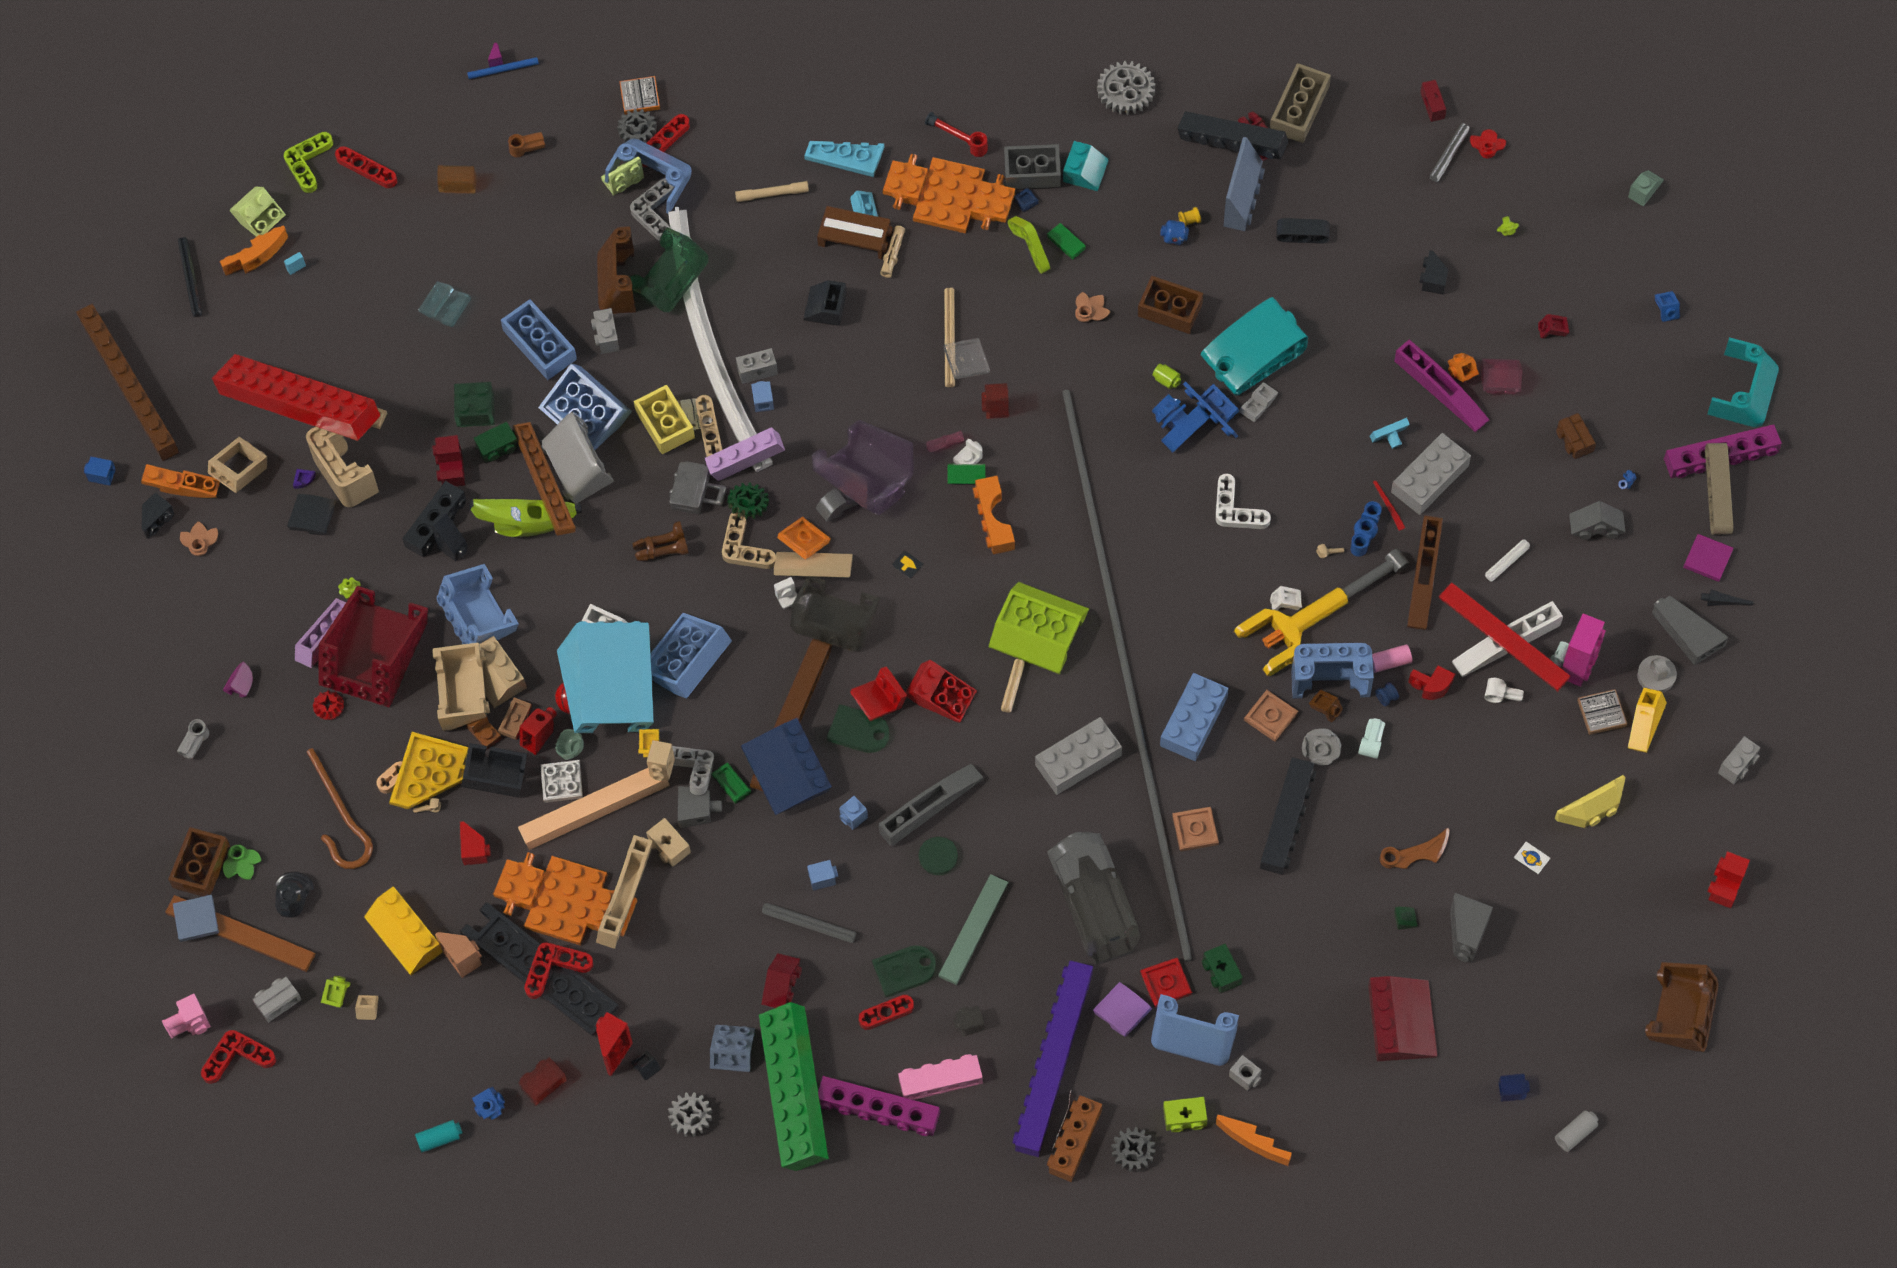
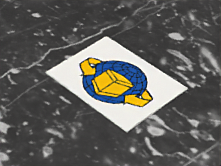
(1532, 857)

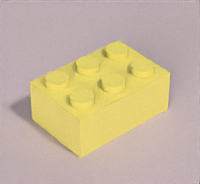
(664, 419)

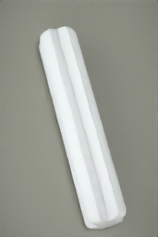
(1507, 560)

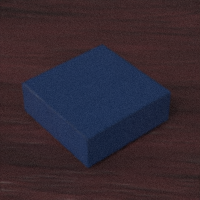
(1025, 200)

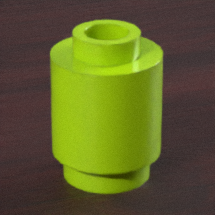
(1166, 376)

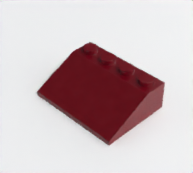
(1402, 1018)

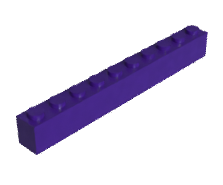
(1053, 1059)

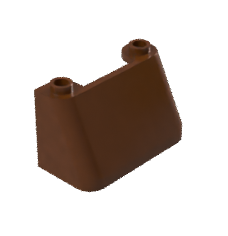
(614, 289)
(1684, 1006)

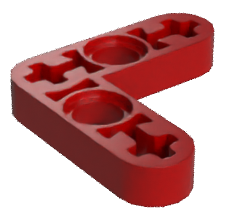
(554, 959)
(236, 1048)

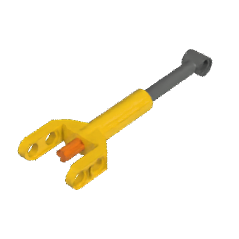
(1291, 627)

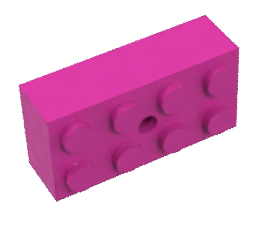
(1583, 649)

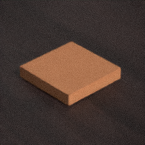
(1271, 715)
(1195, 829)

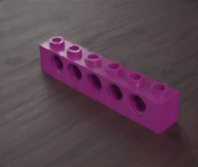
(1747, 440)
(830, 1087)

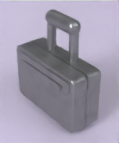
(691, 487)

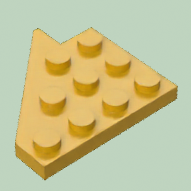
(427, 770)

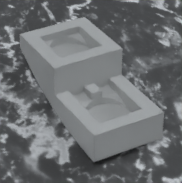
(1259, 402)

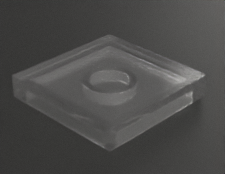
(966, 358)

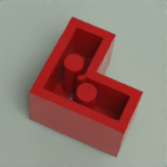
(1729, 877)

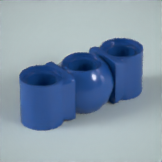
(1362, 536)

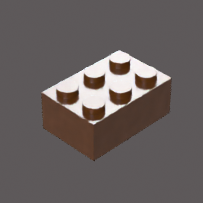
(1170, 304)
(199, 862)

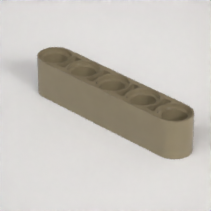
(1719, 488)

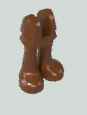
(652, 552)

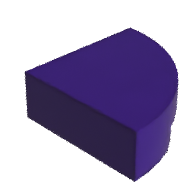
(303, 478)

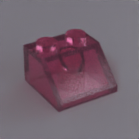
(1501, 375)

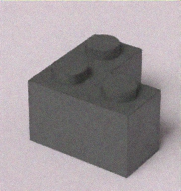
(1597, 519)

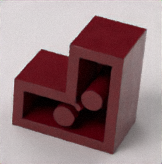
(450, 460)
(780, 979)

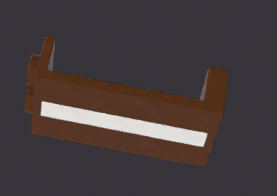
(855, 230)

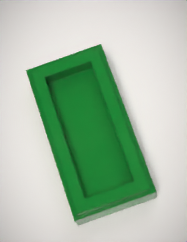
(1066, 241)
(965, 473)
(731, 783)

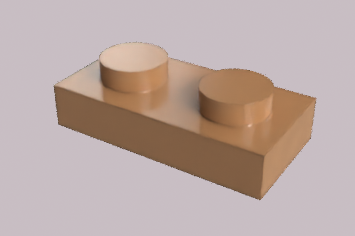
(514, 718)

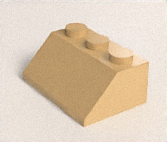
(500, 674)

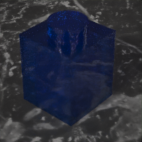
(1513, 1087)

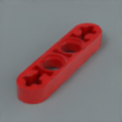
(670, 127)
(367, 165)

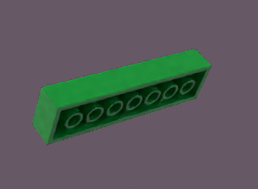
(793, 1086)

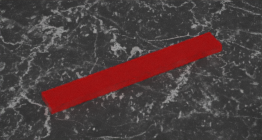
(1504, 637)

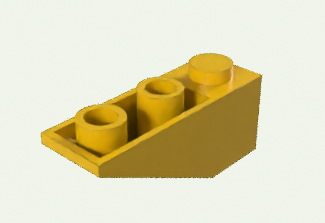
(1646, 719)

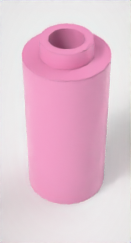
(1391, 658)

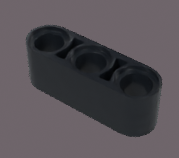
(1303, 230)

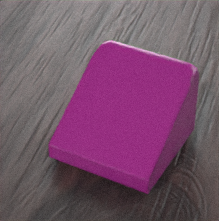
(495, 57)

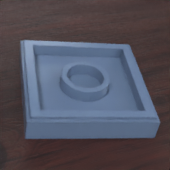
(195, 918)

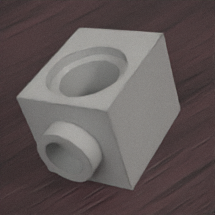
(1242, 1065)

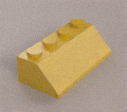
(402, 931)

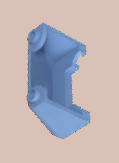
(1191, 1036)

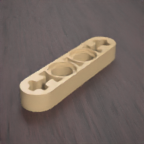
(708, 428)

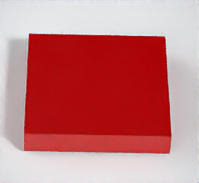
(1167, 980)

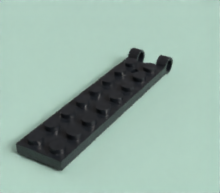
(564, 987)

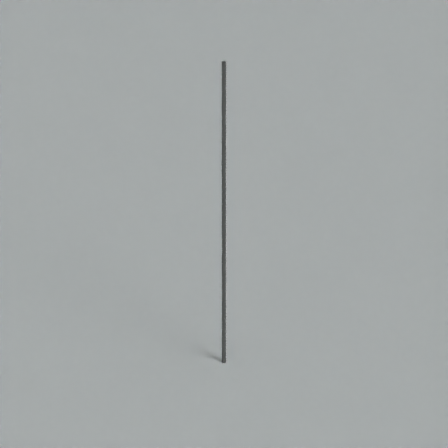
(1127, 679)

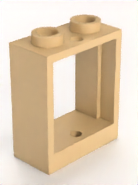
(227, 476)

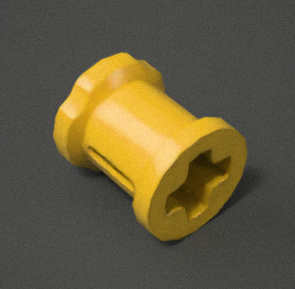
(1190, 216)

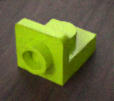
(335, 991)

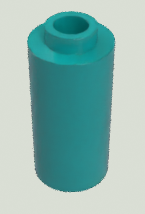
(438, 1135)

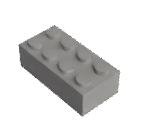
(1430, 473)
(1078, 755)

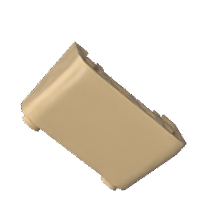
(460, 685)

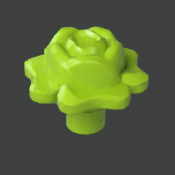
(1507, 227)
(347, 587)

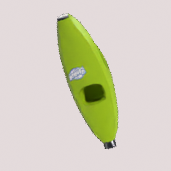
(517, 516)

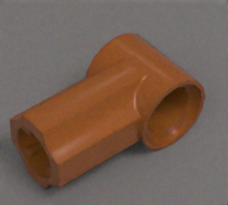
(527, 143)

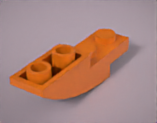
(262, 250)
(178, 483)

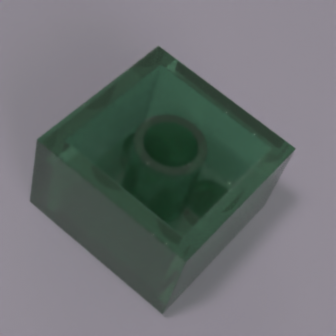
(474, 404)

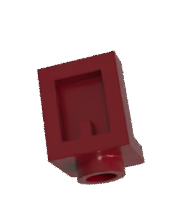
(1553, 325)

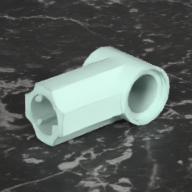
(1371, 742)

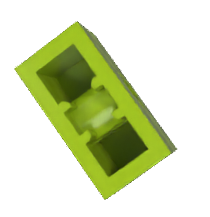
(1194, 1109)

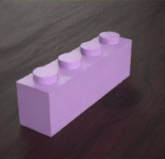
(744, 454)

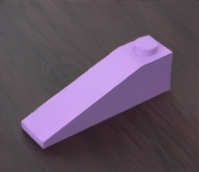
(308, 646)

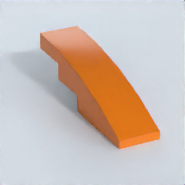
(1245, 1135)

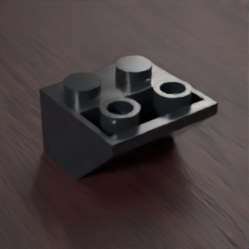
(826, 302)

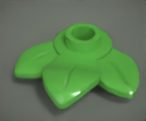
(241, 865)

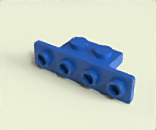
(1217, 404)

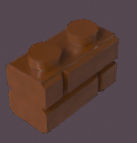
(1576, 436)

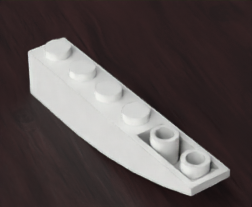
(1528, 627)

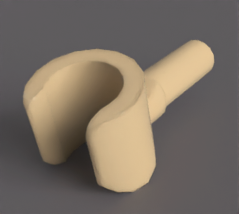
(1323, 552)
(434, 806)

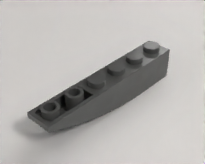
(928, 804)

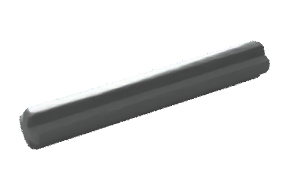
(1449, 152)

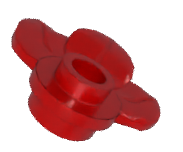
(1487, 143)

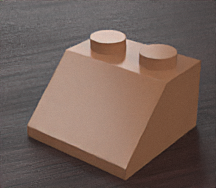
(460, 952)

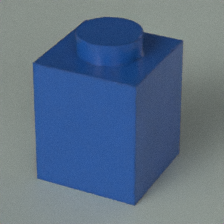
(99, 470)

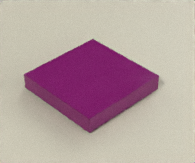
(1708, 557)

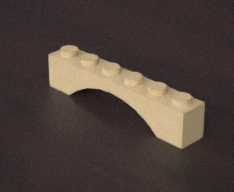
(624, 892)

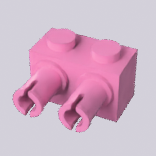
(189, 1017)

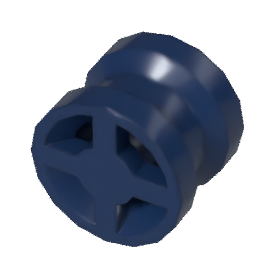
(1387, 694)

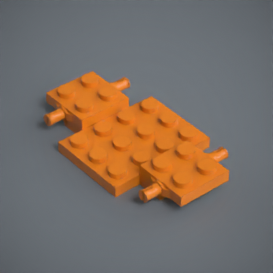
(948, 193)
(560, 900)

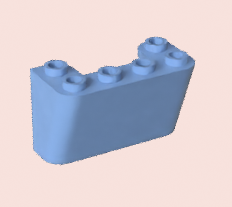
(472, 606)

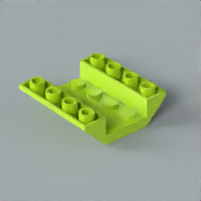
(1037, 627)

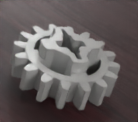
(697, 1116)

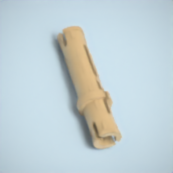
(890, 258)

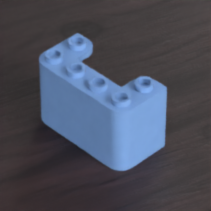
(1332, 662)

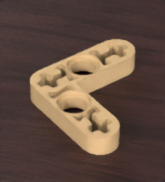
(740, 551)

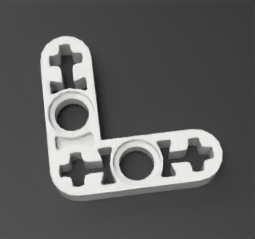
(1228, 509)

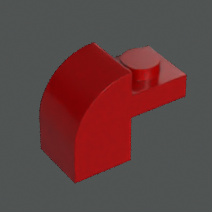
(1434, 686)

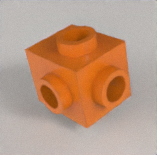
(1462, 367)

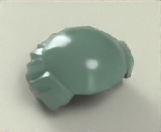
(569, 744)

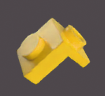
(645, 740)

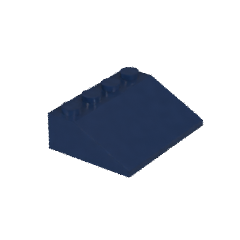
(786, 766)

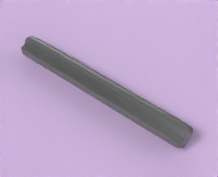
(808, 922)

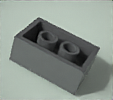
(1032, 166)

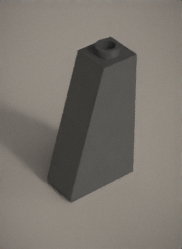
(1688, 630)

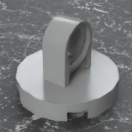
(1657, 673)
(1321, 746)

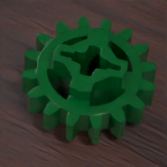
(748, 500)

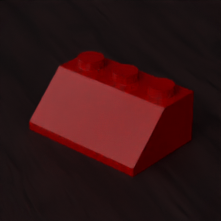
(613, 1040)

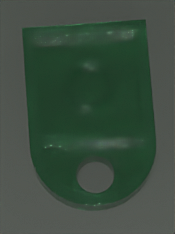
(856, 731)
(902, 969)

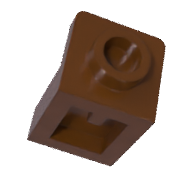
(1326, 704)

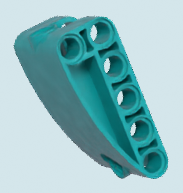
(1255, 346)

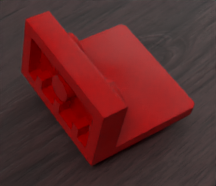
(880, 695)

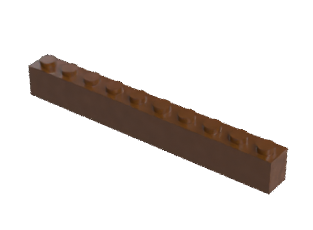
(127, 382)

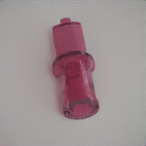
(945, 441)

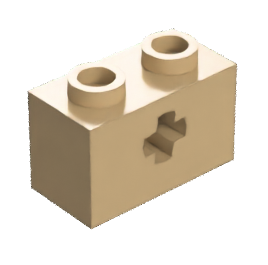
(660, 760)
(677, 847)

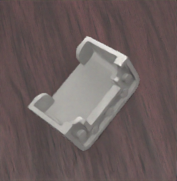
(575, 459)

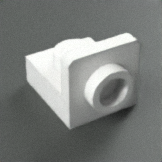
(969, 454)
(785, 592)
(1286, 598)

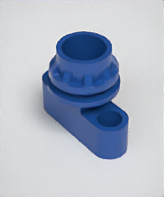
(1181, 424)

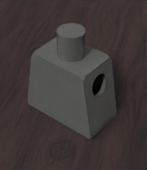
(695, 809)

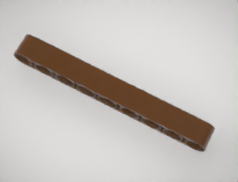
(802, 687)

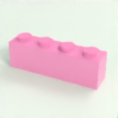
(940, 1078)

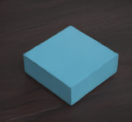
(294, 263)

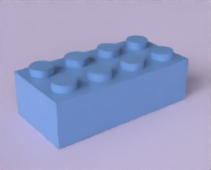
(538, 339)
(1194, 717)

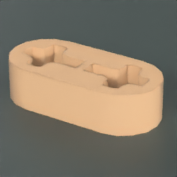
(390, 776)

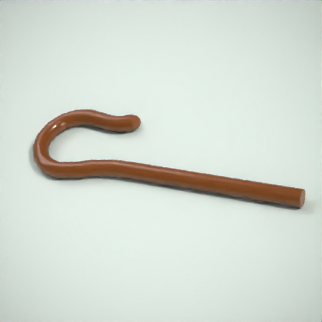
(346, 817)

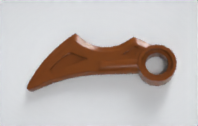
(1429, 851)

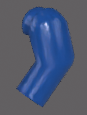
(1630, 478)

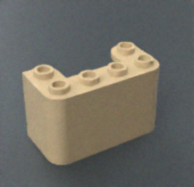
(351, 482)

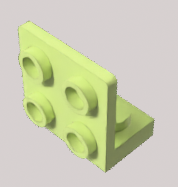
(624, 176)

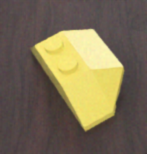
(1593, 806)

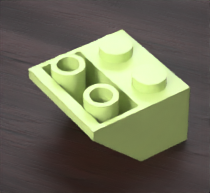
(257, 211)

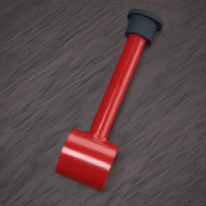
(972, 140)

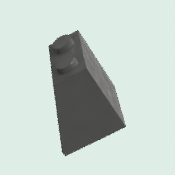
(1468, 926)

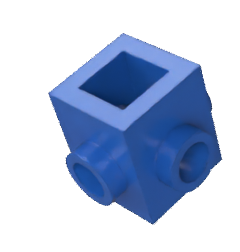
(482, 1103)

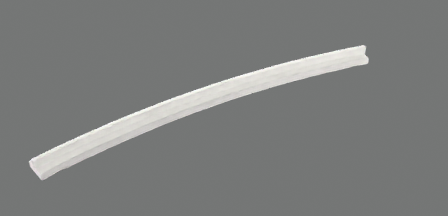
(710, 353)

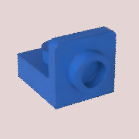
(1668, 306)

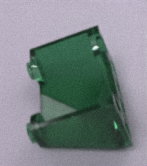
(672, 272)

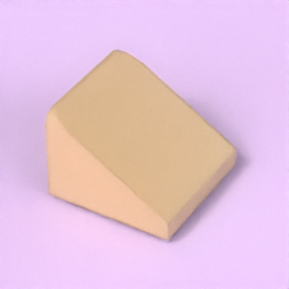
(366, 1007)

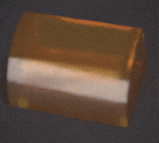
(456, 179)

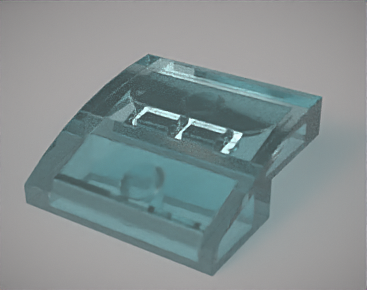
(444, 304)

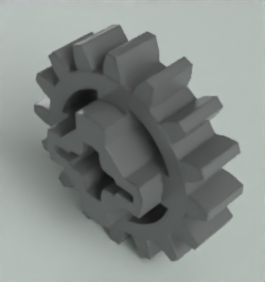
(637, 126)
(1128, 1142)

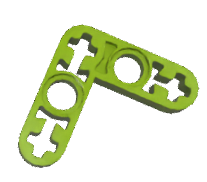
(301, 156)
(1027, 231)

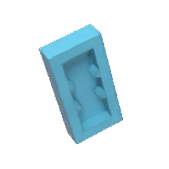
(1391, 433)

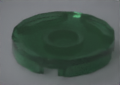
(938, 855)

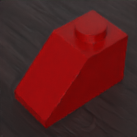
(473, 846)

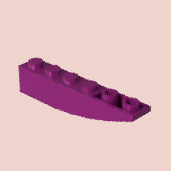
(1440, 384)

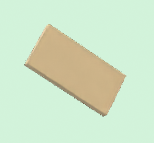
(816, 565)

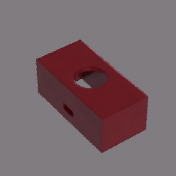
(1434, 105)

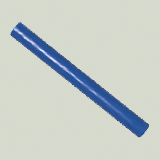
(502, 68)

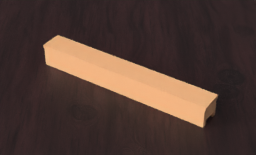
(590, 808)

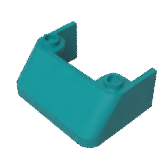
(1752, 406)

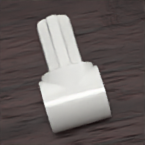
(1497, 690)

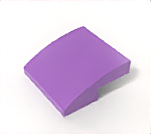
(1122, 1009)

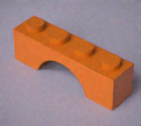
(1000, 535)

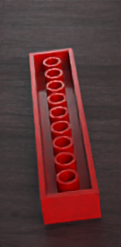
(296, 397)

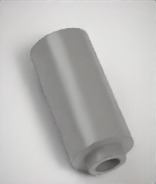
(1576, 1130)

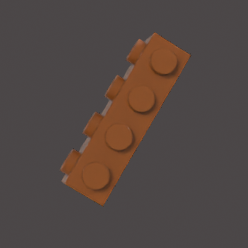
(1075, 1138)

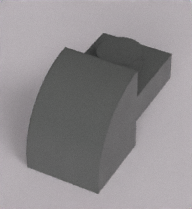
(834, 504)

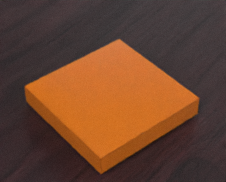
(803, 538)

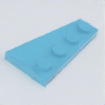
(846, 156)

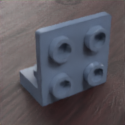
(731, 1048)

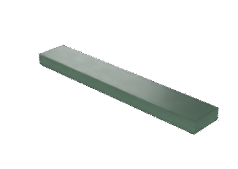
(973, 929)

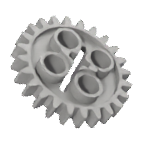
(1126, 87)

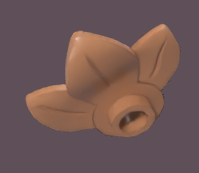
(1092, 306)
(199, 537)

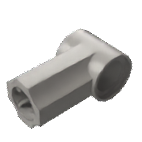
(193, 740)

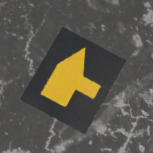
(907, 564)

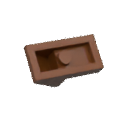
(484, 732)

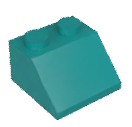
(1084, 166)

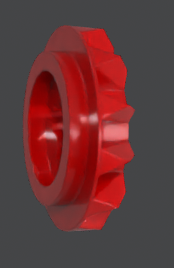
(333, 711)

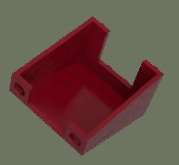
(369, 648)

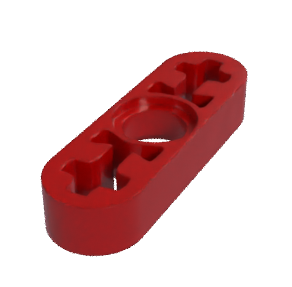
(888, 1004)

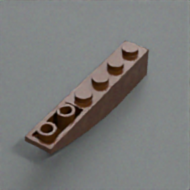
(1425, 572)

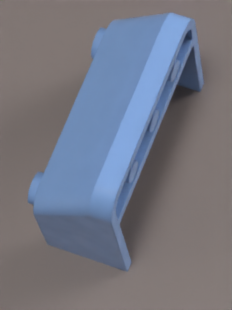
(676, 171)

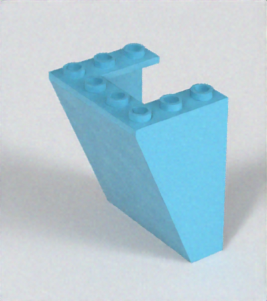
(608, 675)

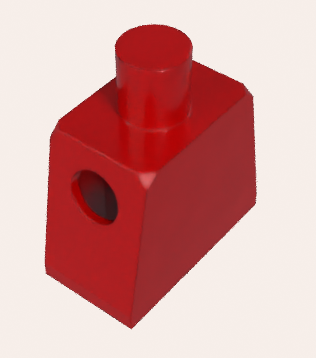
(537, 729)

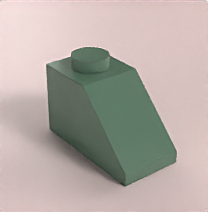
(1644, 187)

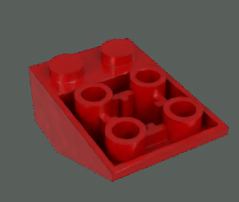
(940, 691)

